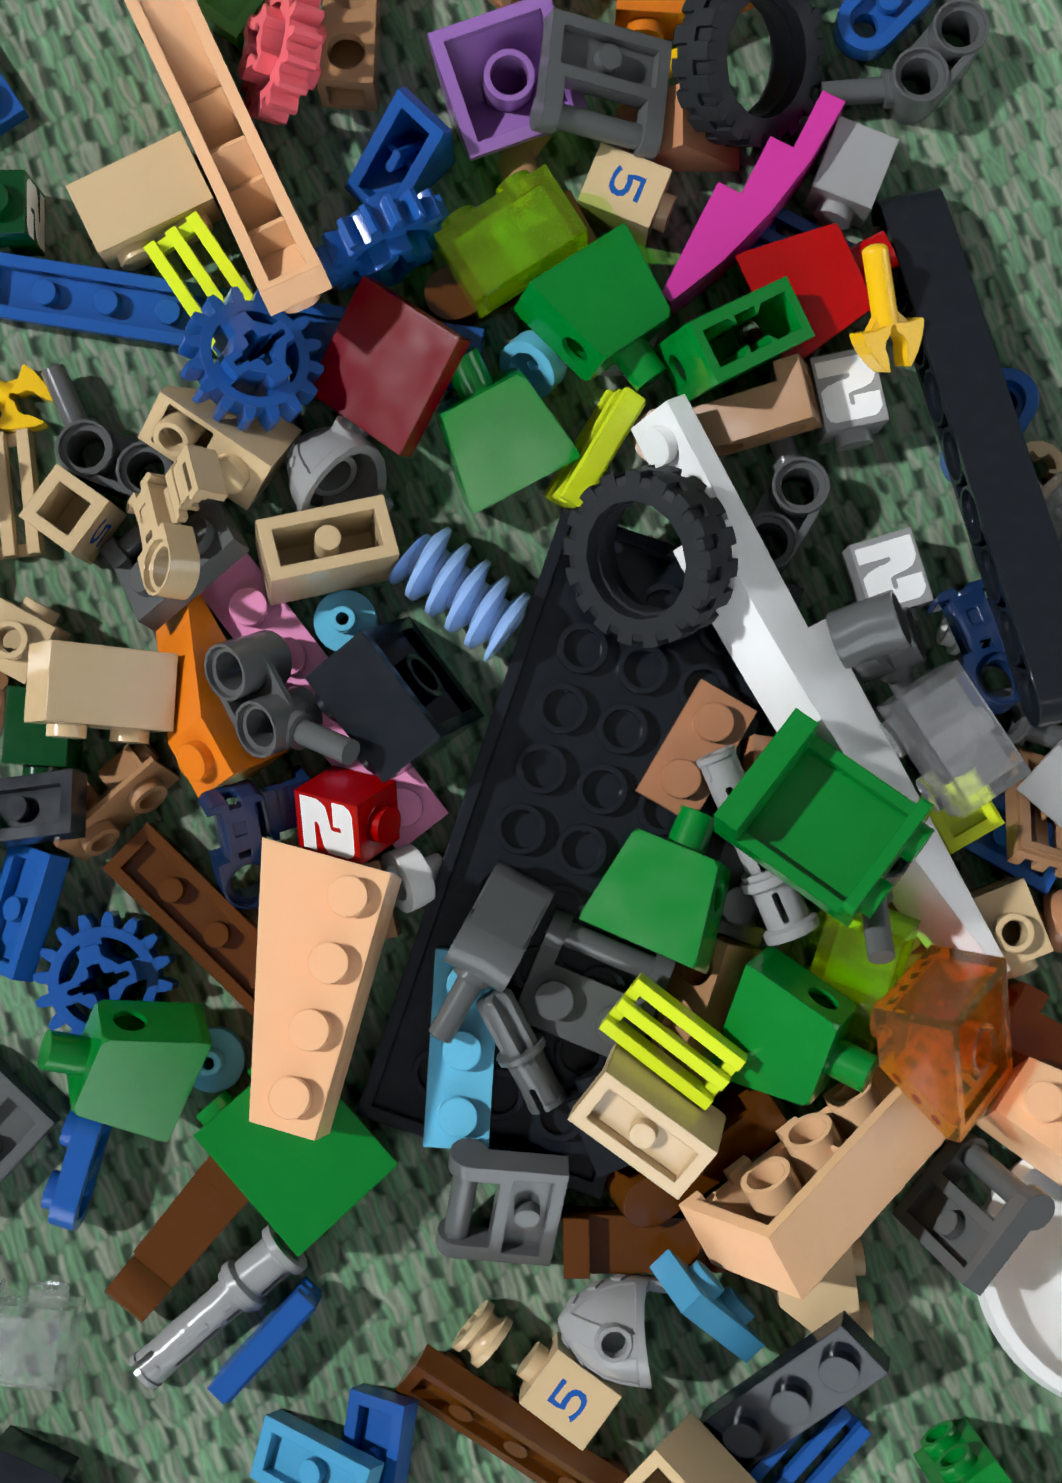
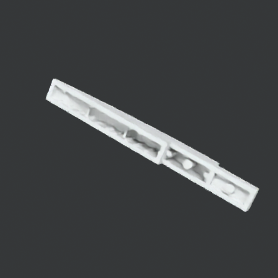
(800, 669)

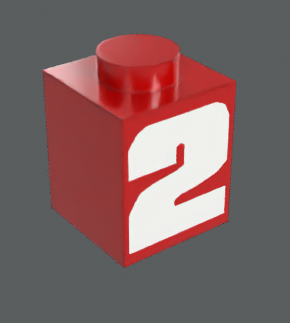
(347, 814)

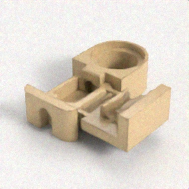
(170, 550)

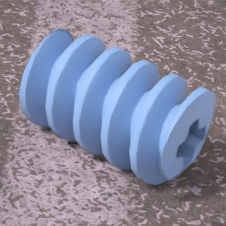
(461, 590)

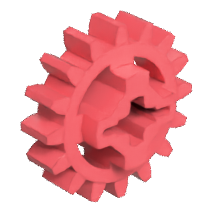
(281, 57)

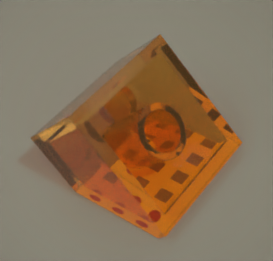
(947, 1035)

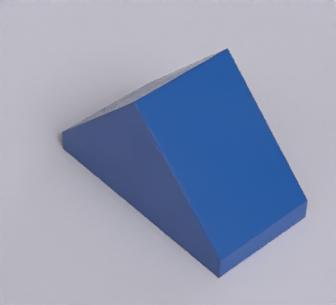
(404, 152)

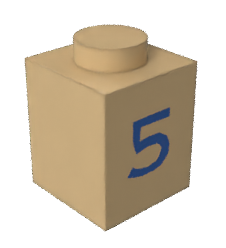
(627, 192)
(72, 514)
(564, 1392)

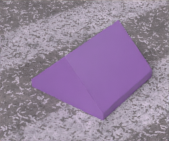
(492, 75)

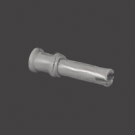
(724, 770)
(239, 1288)

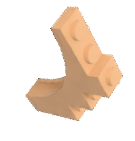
(231, 154)

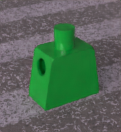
(600, 310)
(713, 346)
(498, 433)
(665, 892)
(793, 1032)
(131, 1063)

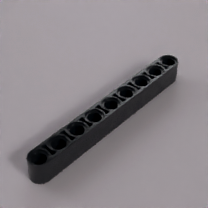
(981, 445)

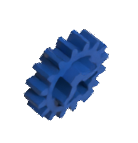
(383, 238)
(255, 387)
(97, 957)

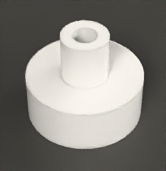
(417, 876)

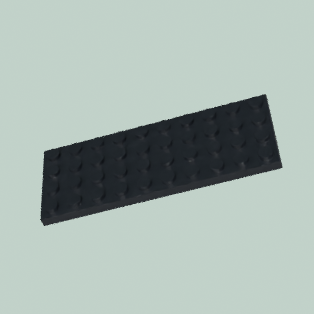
(557, 805)

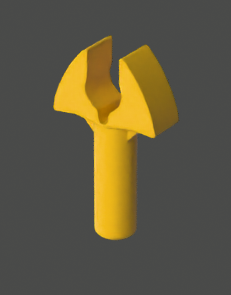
(885, 318)
(25, 385)

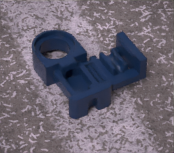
(971, 624)
(244, 825)

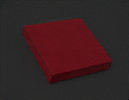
(388, 366)

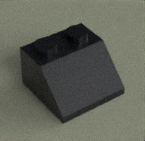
(393, 697)

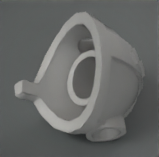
(335, 467)
(608, 1328)

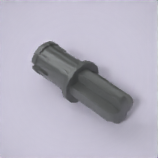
(521, 1050)

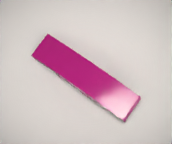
(737, 219)

